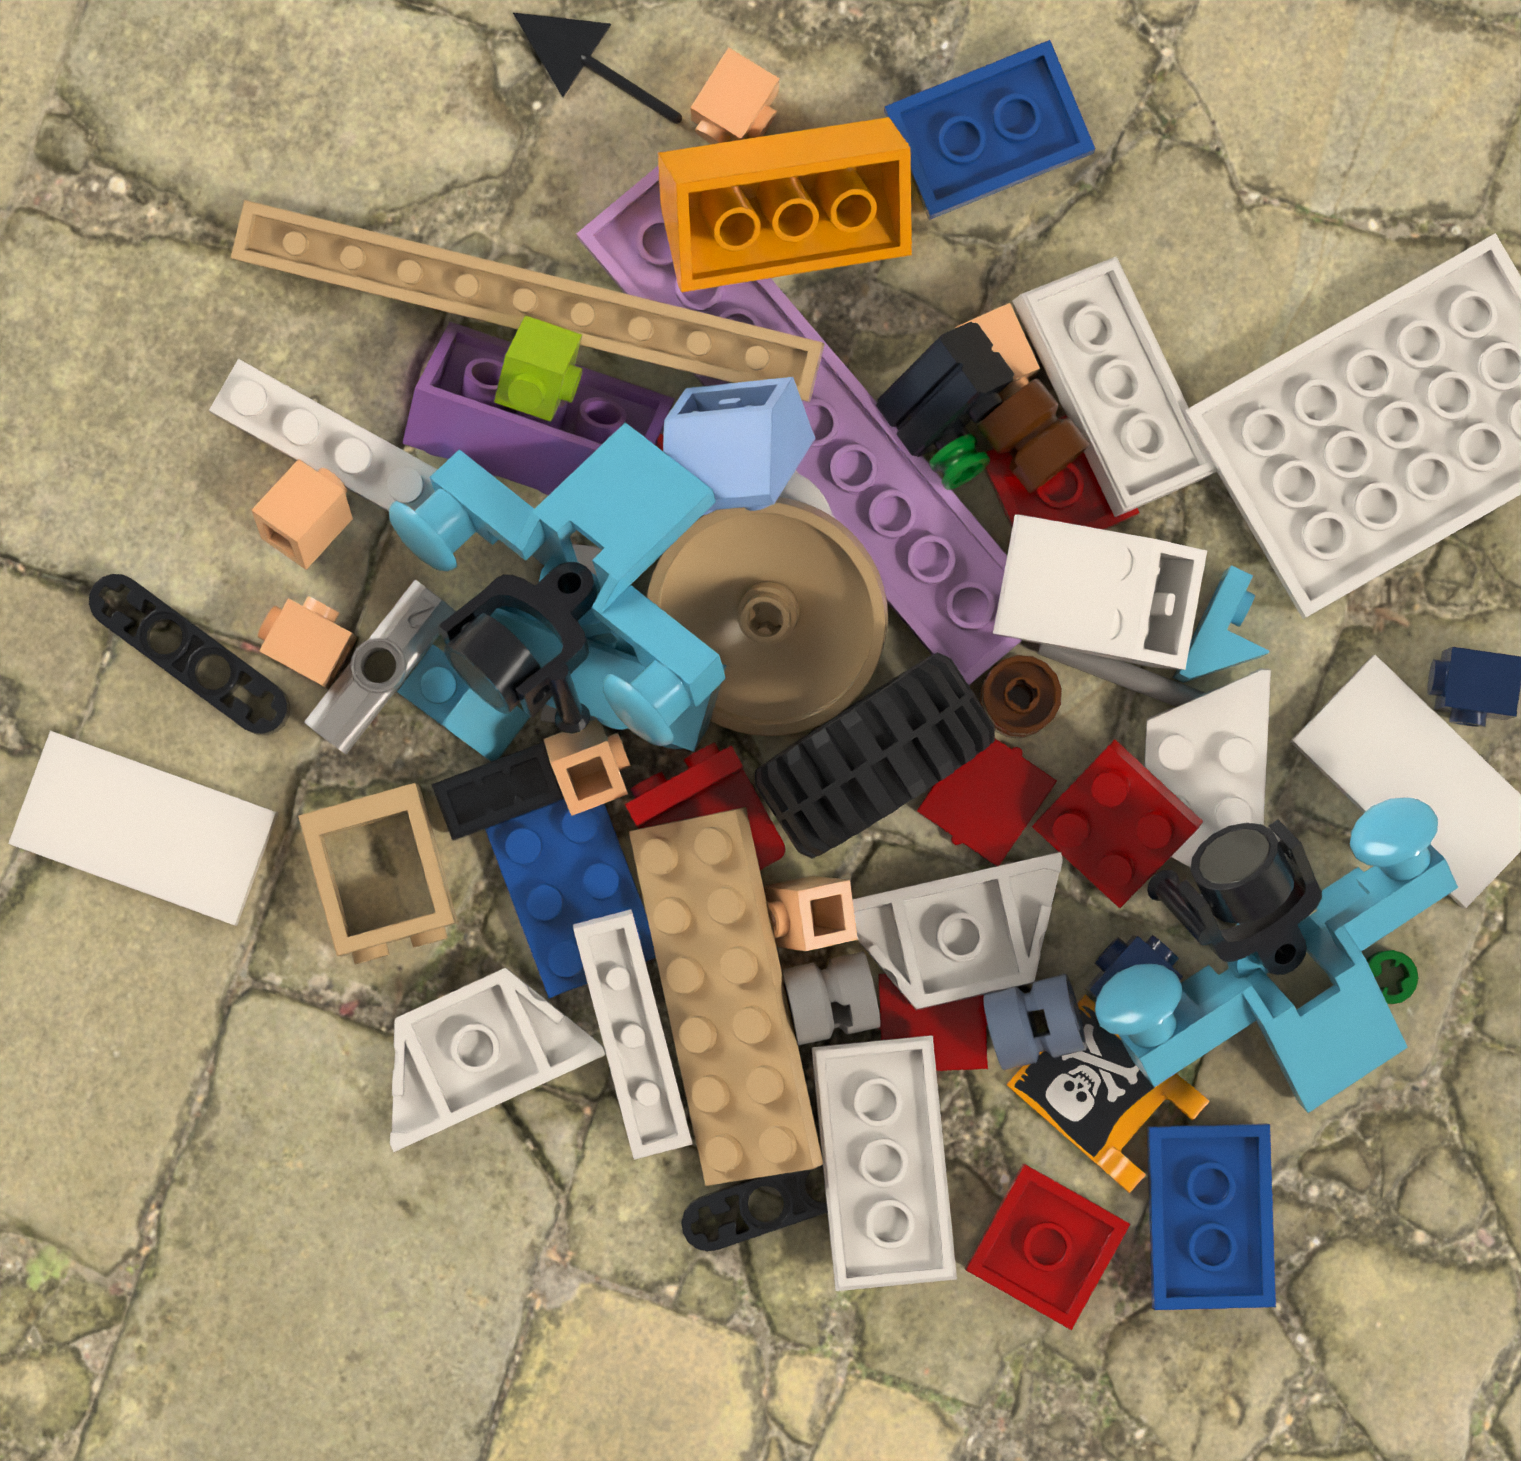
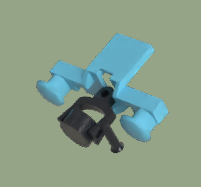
(633, 508)
(1269, 891)

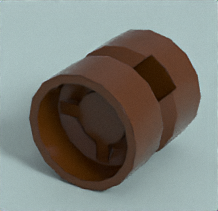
(1033, 435)
(1020, 696)

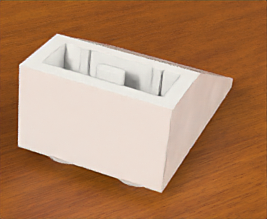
(1100, 592)

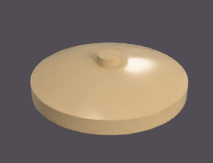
(784, 606)

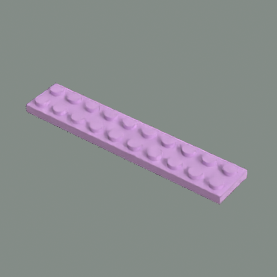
(929, 549)

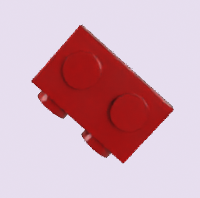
(709, 786)

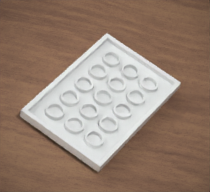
(1378, 429)

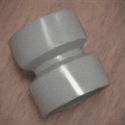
(831, 998)

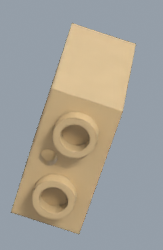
(359, 813)

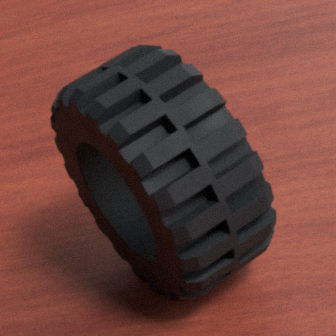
(875, 756)

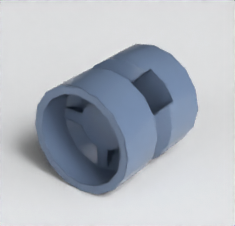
(1014, 1027)

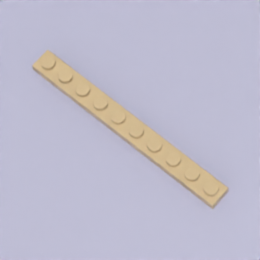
(507, 293)

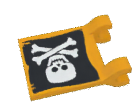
(1100, 1097)

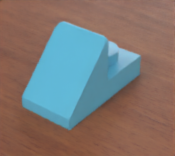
(1214, 646)
(452, 703)

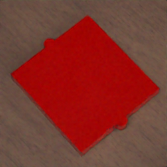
(988, 800)
(955, 1026)

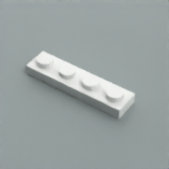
(321, 438)
(632, 1034)

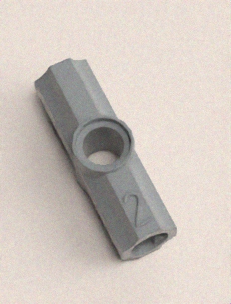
(356, 700)

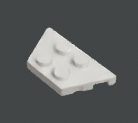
(1214, 755)
(961, 931)
(477, 1053)

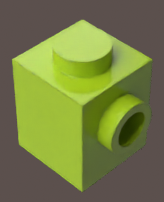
(539, 369)

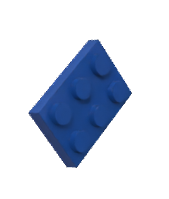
(991, 129)
(562, 875)
(1211, 1216)

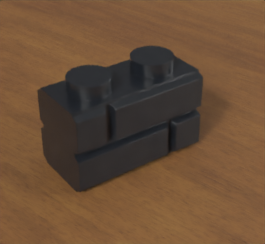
(945, 390)

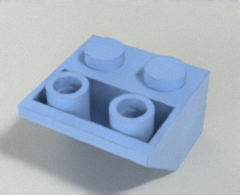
(740, 439)

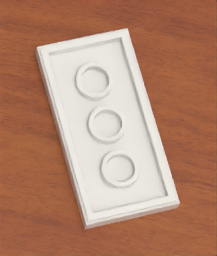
(1114, 385)
(1387, 743)
(143, 828)
(884, 1163)

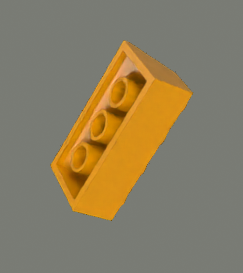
(786, 203)

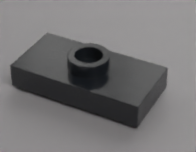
(497, 791)

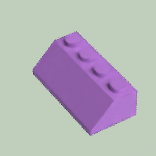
(457, 411)

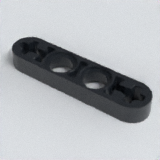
(185, 660)
(797, 1208)

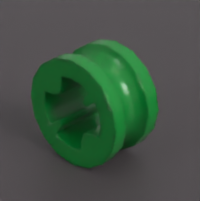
(959, 461)
(1405, 985)

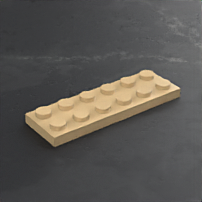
(726, 997)

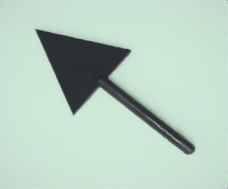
(567, 47)

